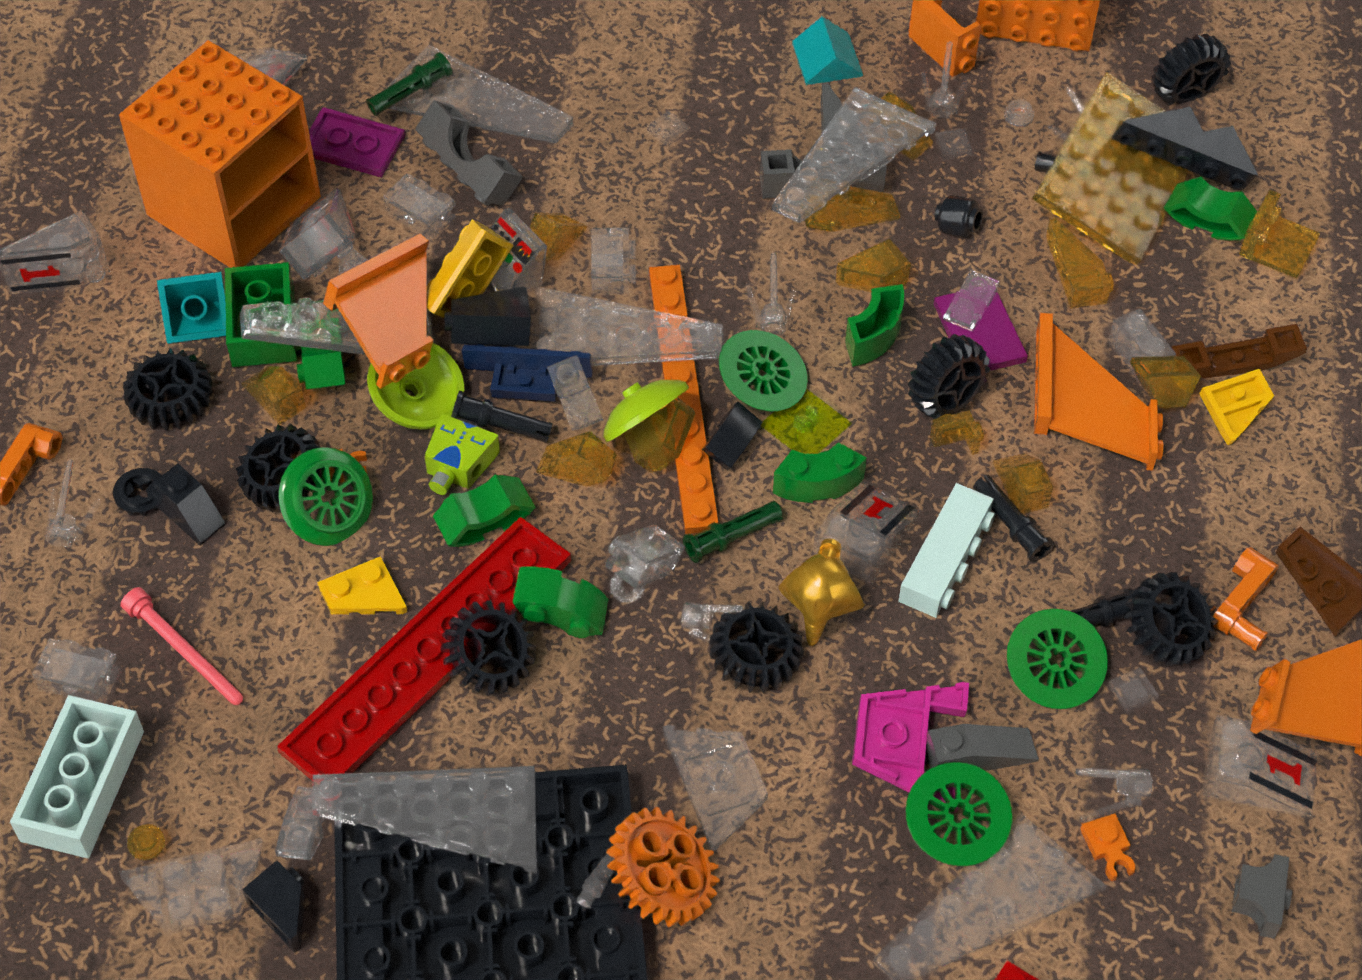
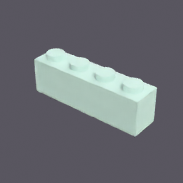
(946, 550)

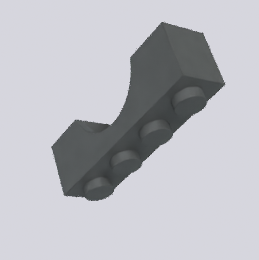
(446, 133)
(779, 166)

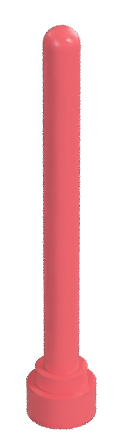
(138, 604)

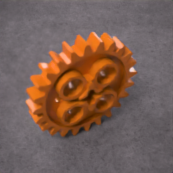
(662, 866)

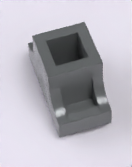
(1263, 894)

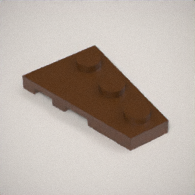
(1324, 578)

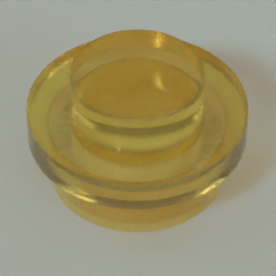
(146, 842)

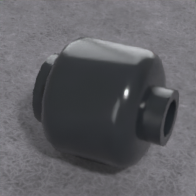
(958, 216)

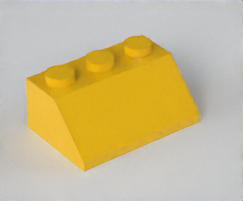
(467, 267)

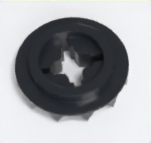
(124, 492)

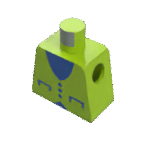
(458, 453)

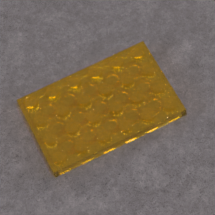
(1109, 186)

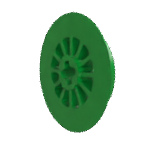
(780, 385)
(292, 500)
(1082, 634)
(977, 782)

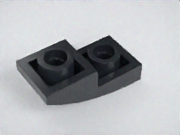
(732, 436)

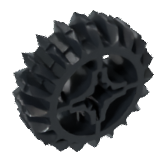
(1191, 69)
(948, 376)
(172, 396)
(271, 457)
(1182, 613)
(475, 640)
(743, 659)

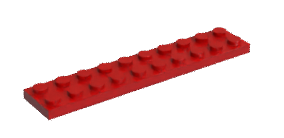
(411, 665)

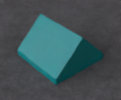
(826, 53)
(193, 306)

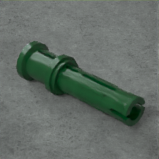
(421, 78)
(719, 535)

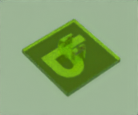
(806, 425)

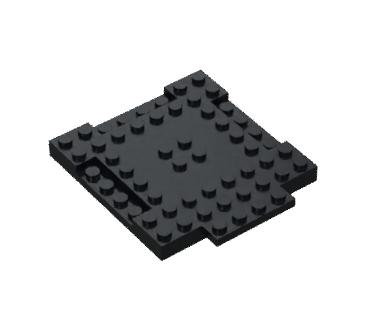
(461, 917)

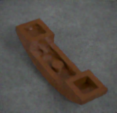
(1241, 357)

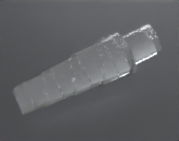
(595, 882)

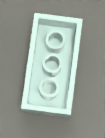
(77, 776)

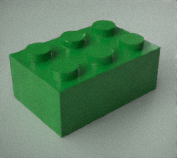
(253, 286)

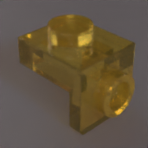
(956, 428)

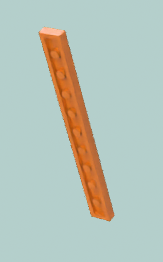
(693, 463)

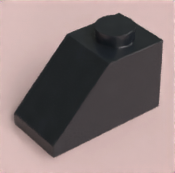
(187, 504)
(279, 902)

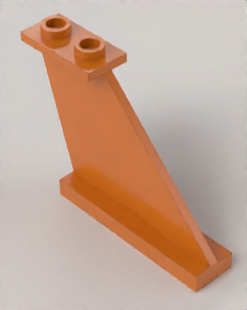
(387, 308)
(1088, 402)
(1314, 697)

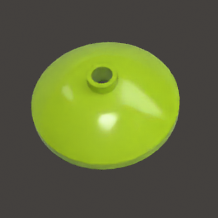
(433, 387)
(640, 404)

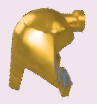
(821, 589)

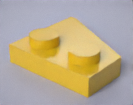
(1236, 402)
(362, 590)

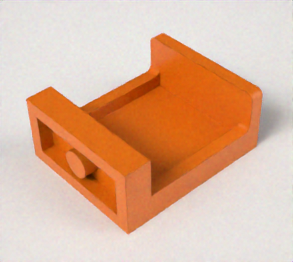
(934, 27)

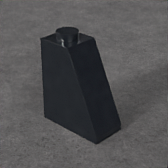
(490, 318)

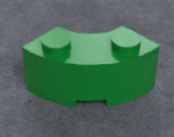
(1211, 209)
(877, 326)
(320, 368)
(819, 475)
(492, 505)
(550, 599)

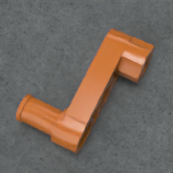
(29, 444)
(1256, 574)

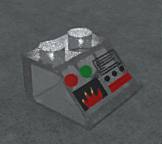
(525, 260)

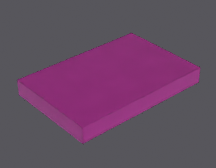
(354, 141)
(993, 333)

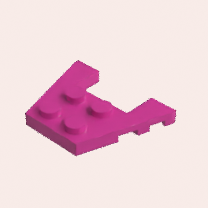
(895, 729)

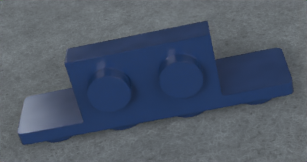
(520, 371)

